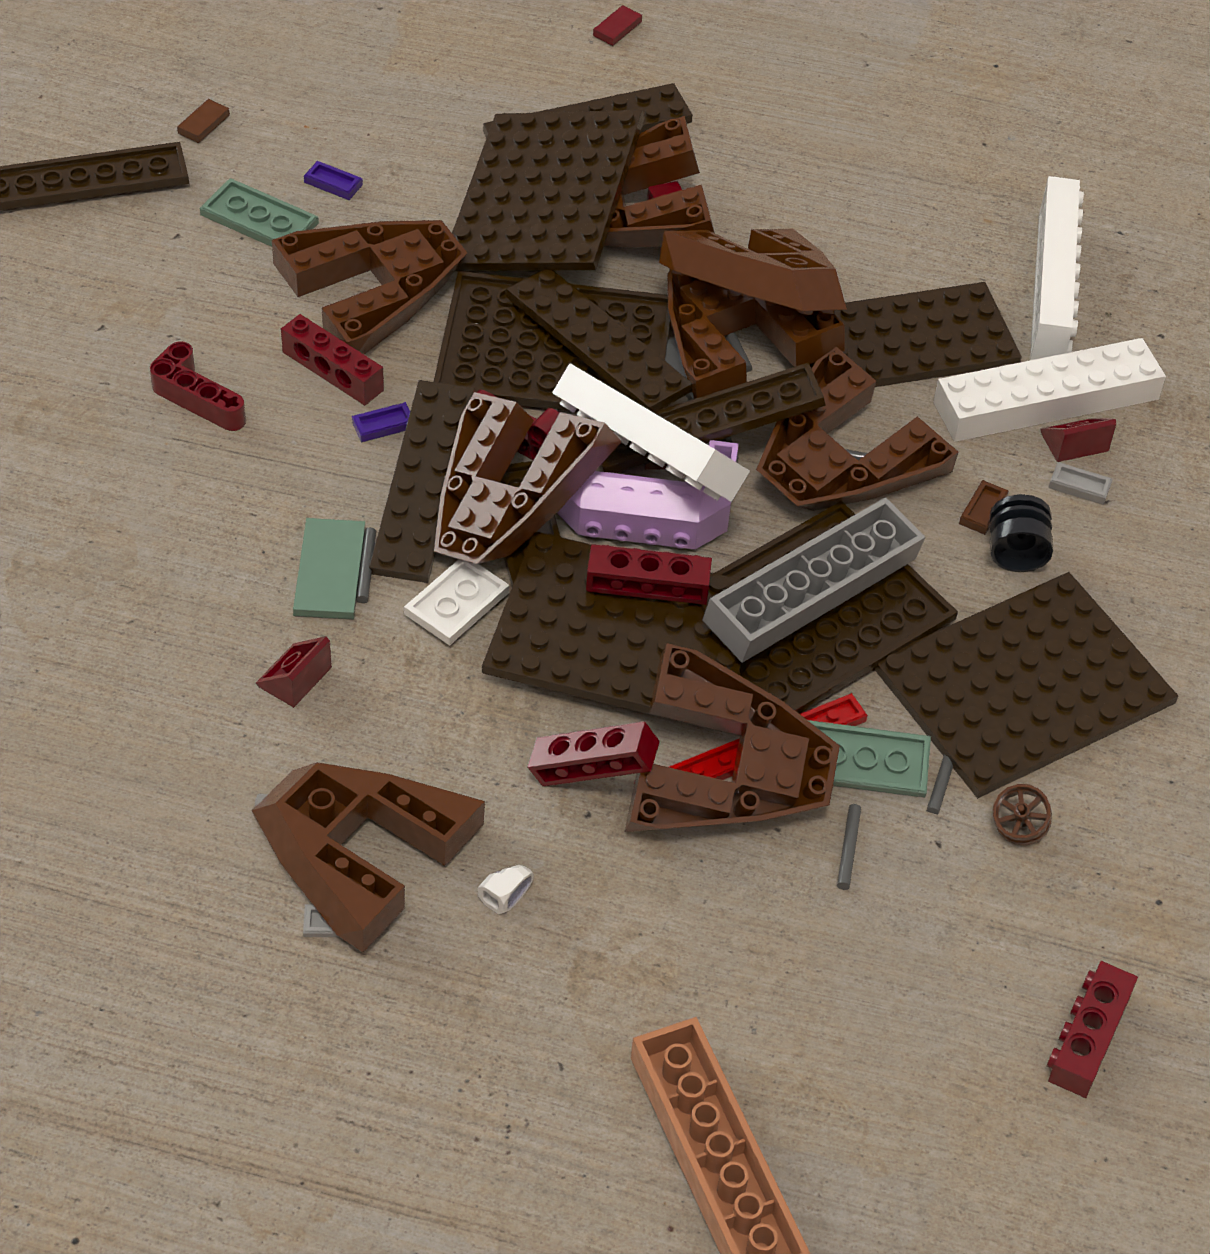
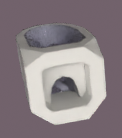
(505, 888)

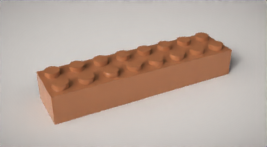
(714, 1142)

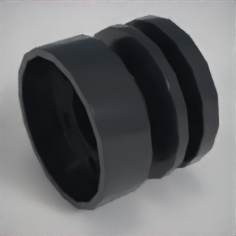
(1021, 533)

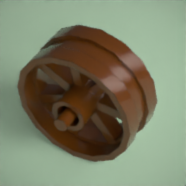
(1022, 814)

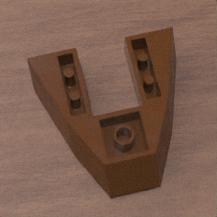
(660, 157)
(404, 256)
(774, 268)
(708, 312)
(820, 472)
(492, 519)
(779, 763)
(324, 804)

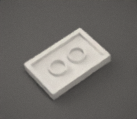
(456, 600)

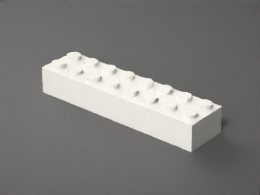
(1057, 269)
(1048, 389)
(652, 434)

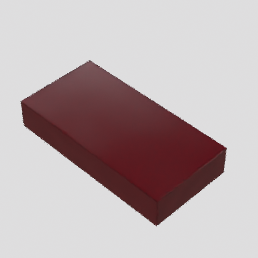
(617, 25)

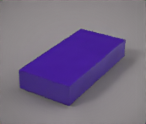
(333, 180)
(381, 422)

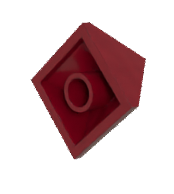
(1079, 438)
(297, 670)

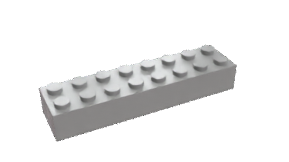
(813, 579)

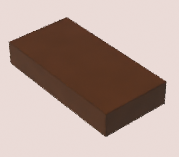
(203, 120)
(978, 509)

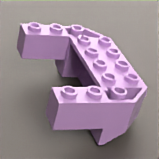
(648, 509)

